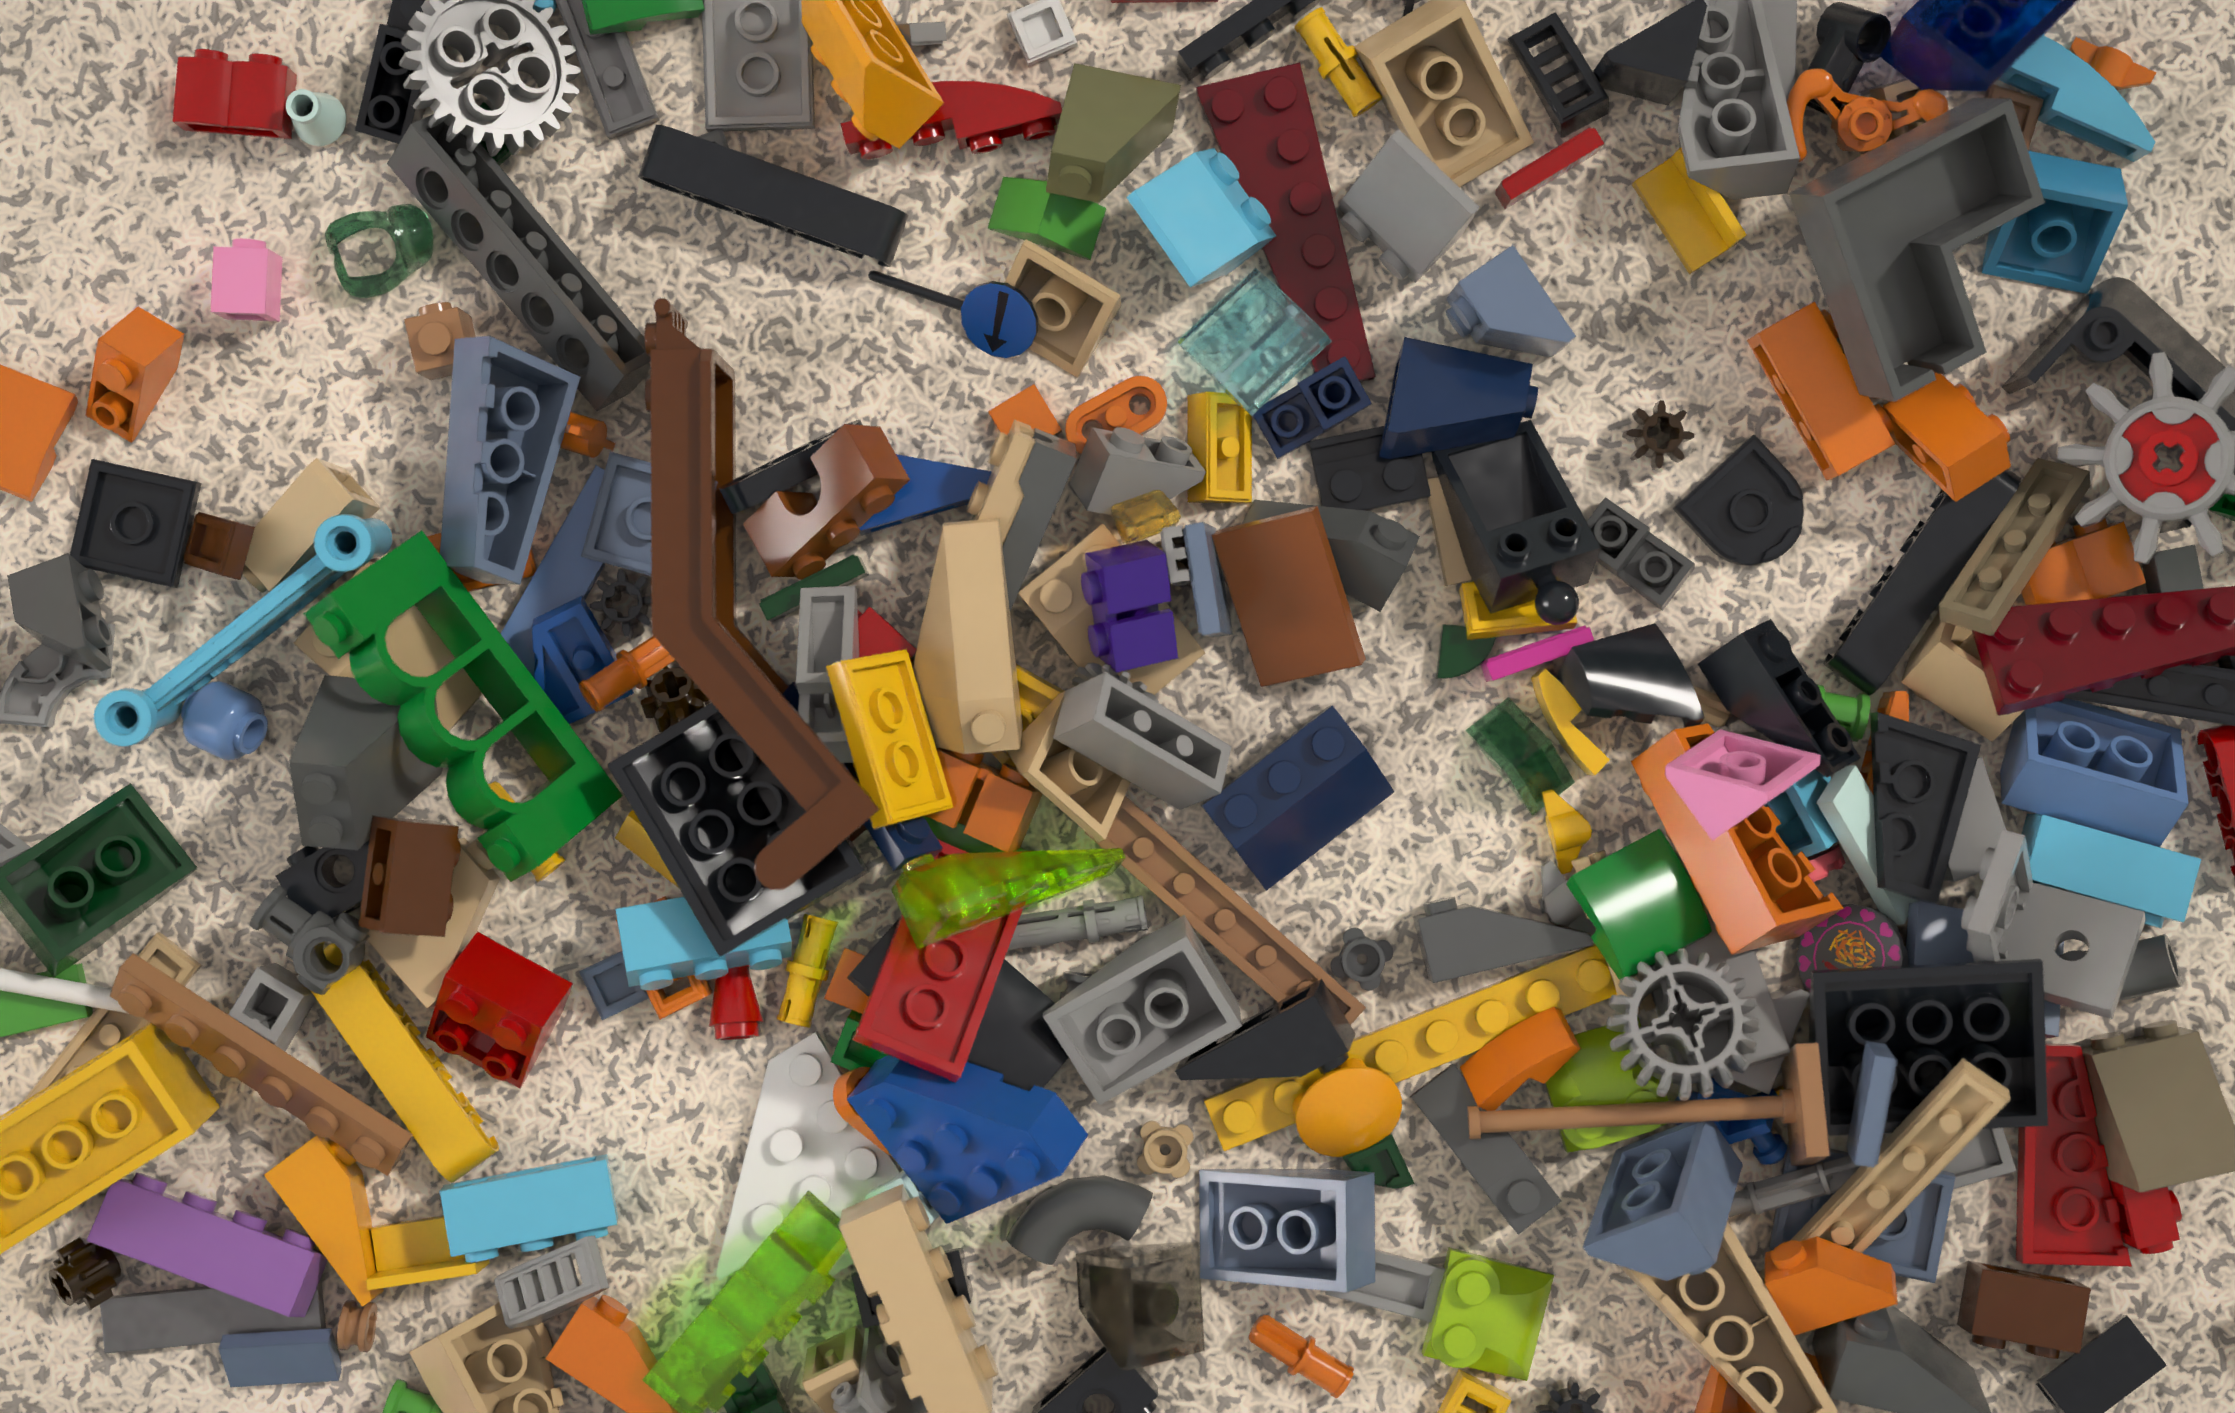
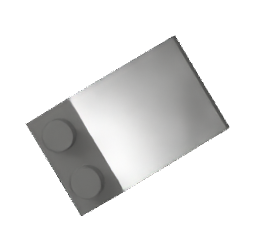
(1406, 208)
(1144, 1011)

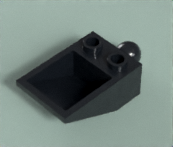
(1518, 524)

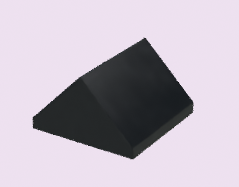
(1656, 60)

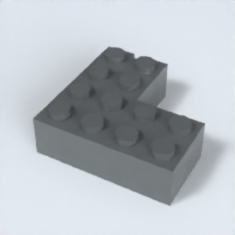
(1888, 237)

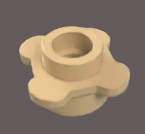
(1176, 1160)

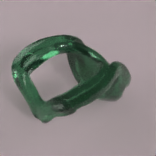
(412, 239)

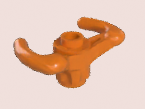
(1862, 121)

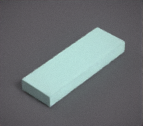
(1850, 813)

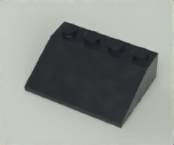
(709, 817)
(1930, 1023)

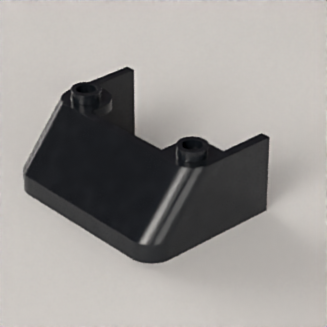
(2126, 321)

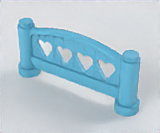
(340, 545)

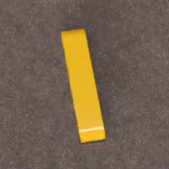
(405, 1071)

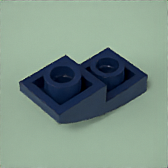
(1312, 407)

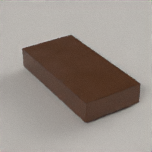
(218, 545)

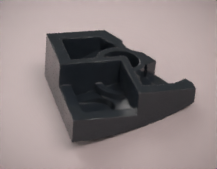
(1631, 677)

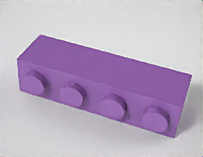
(209, 1246)

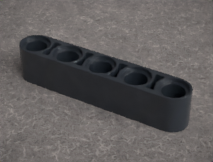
(772, 195)
(1918, 582)

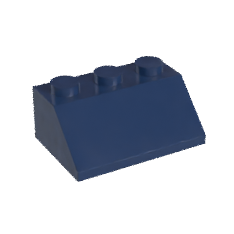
(1298, 797)

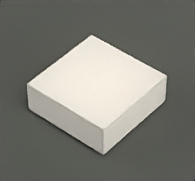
(1042, 30)

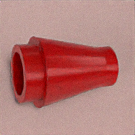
(735, 1006)

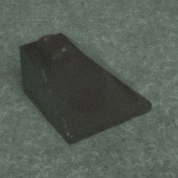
(1143, 1301)

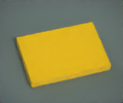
(889, 736)

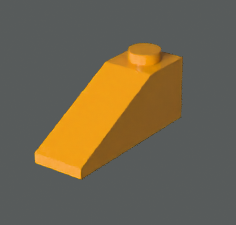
(331, 1204)

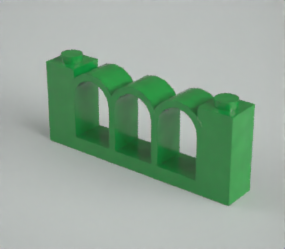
(357, 621)

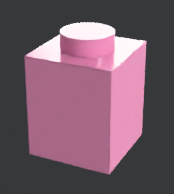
(246, 281)

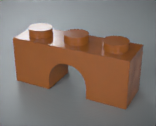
(857, 481)

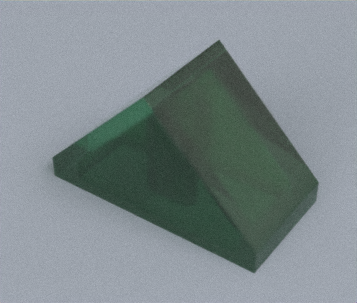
(1520, 754)

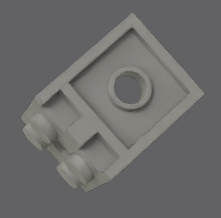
(2031, 920)

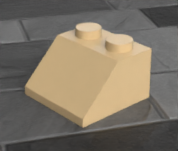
(1951, 676)

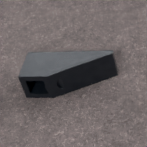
(1773, 694)

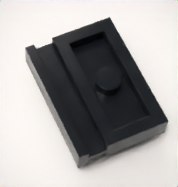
(1356, 478)

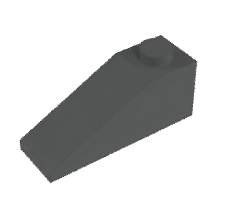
(1365, 547)
(1478, 939)
(1493, 1160)

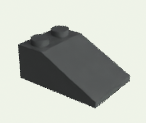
(1894, 1366)

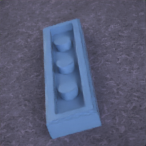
(560, 576)

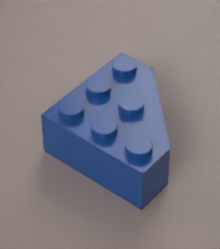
(968, 1137)

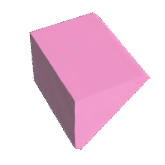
(1735, 776)

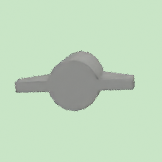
(1560, 902)

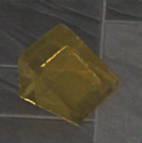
(1144, 516)

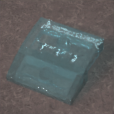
(1254, 341)

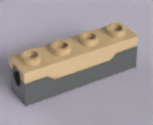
(1022, 493)

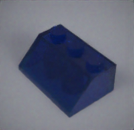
(1968, 41)

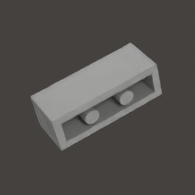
(1142, 741)

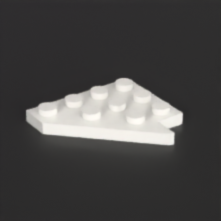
(799, 1147)

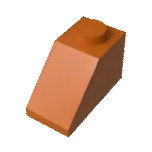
(1826, 1283)

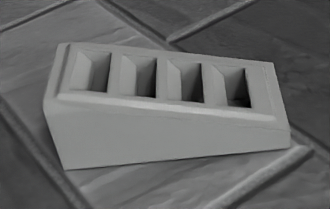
(522, 1294)

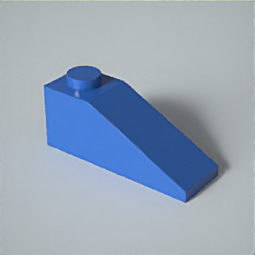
(931, 490)

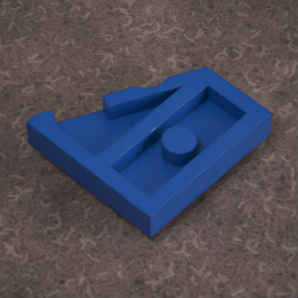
(567, 651)

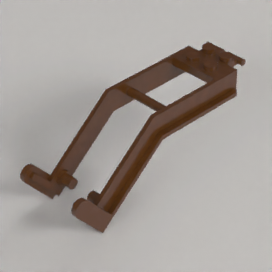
(696, 597)

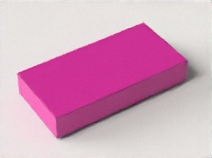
(1534, 653)

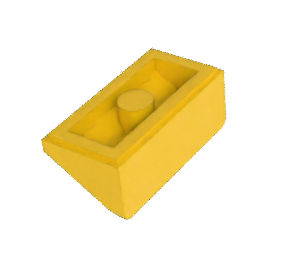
(1222, 443)

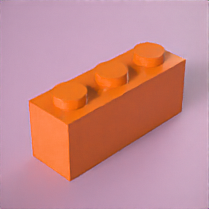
(1820, 391)

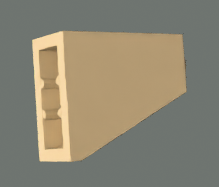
(287, 531)
(426, 959)

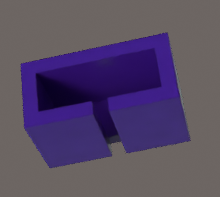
(1124, 594)

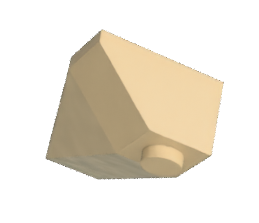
(489, 1367)

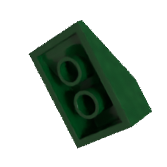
(91, 879)

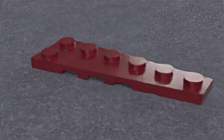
(1272, 140)
(2093, 643)

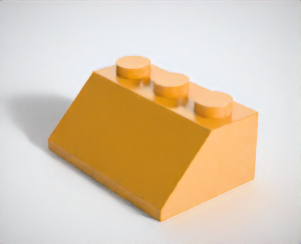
(871, 67)

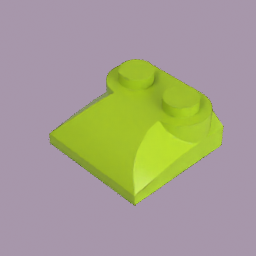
(1597, 1079)
(1487, 1315)

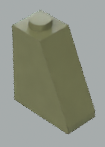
(1107, 130)

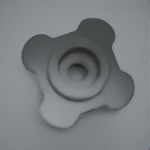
(1368, 973)

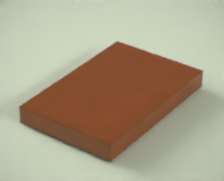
(1289, 596)

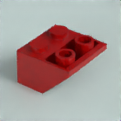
(497, 1009)

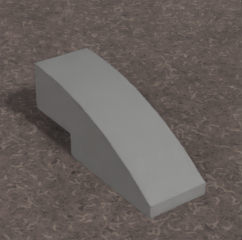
(825, 636)

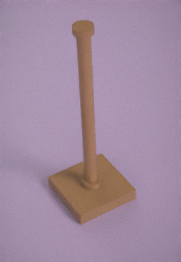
(1798, 1105)

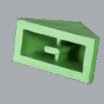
(1046, 218)

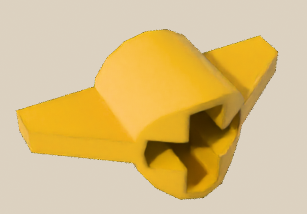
(1566, 829)

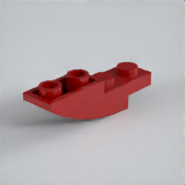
(978, 113)

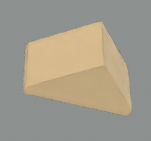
(830, 1364)

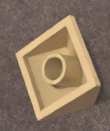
(1069, 307)
(1066, 777)

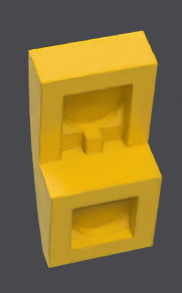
(1559, 710)

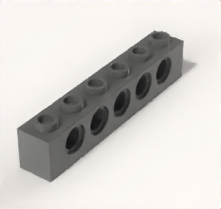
(523, 261)

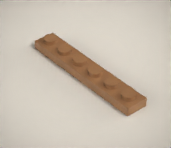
(1217, 910)
(259, 1064)

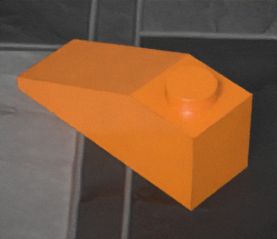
(609, 1356)

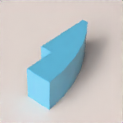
(2079, 100)

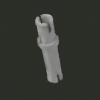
(1080, 922)

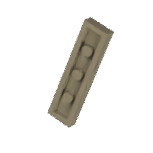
(2014, 546)

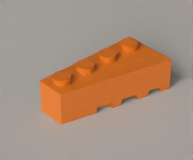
(1744, 875)

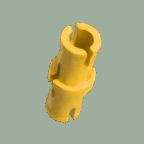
(1338, 62)
(807, 970)

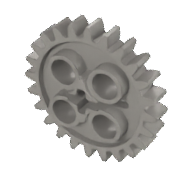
(518, 110)

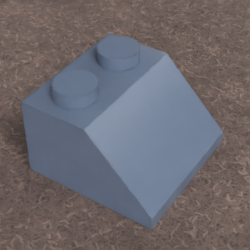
(1508, 308)

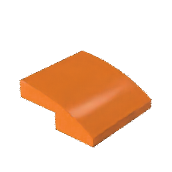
(30, 426)

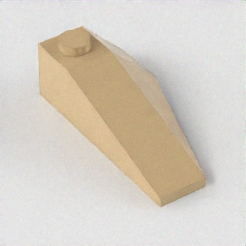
(967, 644)

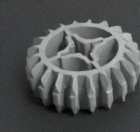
(1709, 1014)

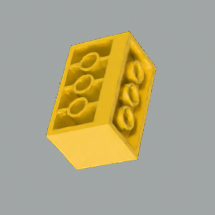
(96, 1129)

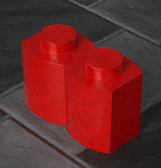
(233, 96)

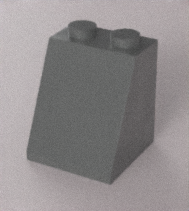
(351, 766)

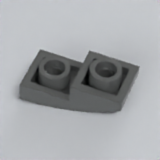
(1638, 555)

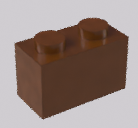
(409, 876)
(2024, 1309)

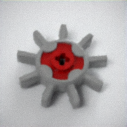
(2132, 459)

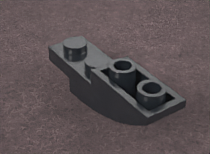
(386, 104)

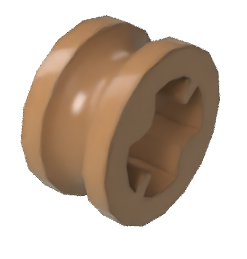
(357, 1326)

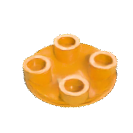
(1347, 1109)

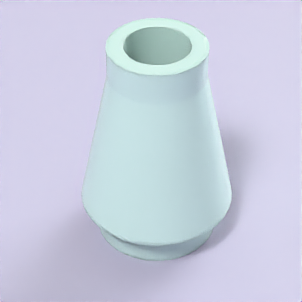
(320, 125)

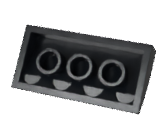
(1012, 1030)

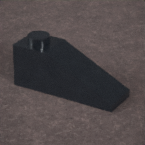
(1280, 1041)

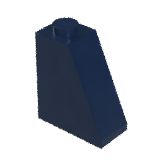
(1453, 399)

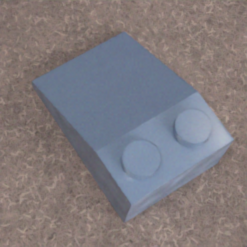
(1288, 1227)

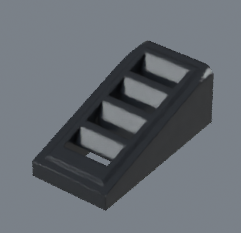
(1579, 114)

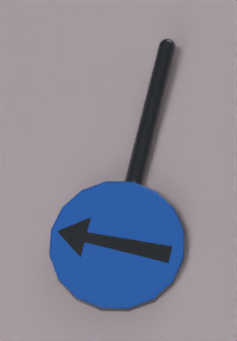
(993, 314)

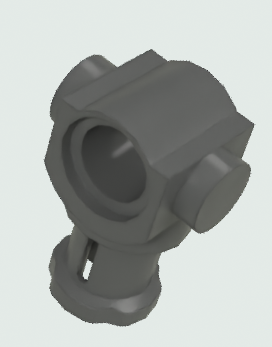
(306, 938)

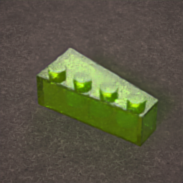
(750, 1309)

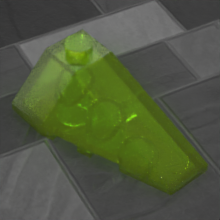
(975, 888)

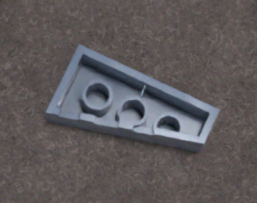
(500, 455)

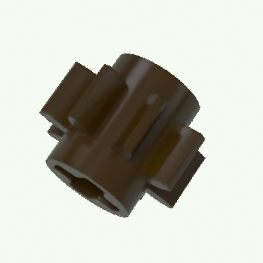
(1648, 446)
(671, 697)
(84, 1273)

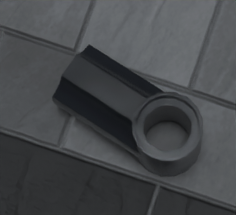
(1846, 41)

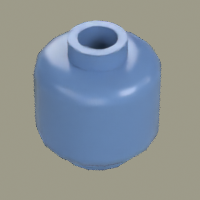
(224, 721)

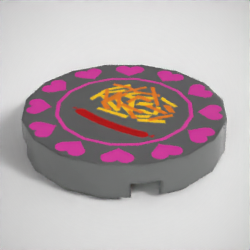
(1851, 940)

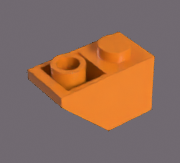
(132, 371)

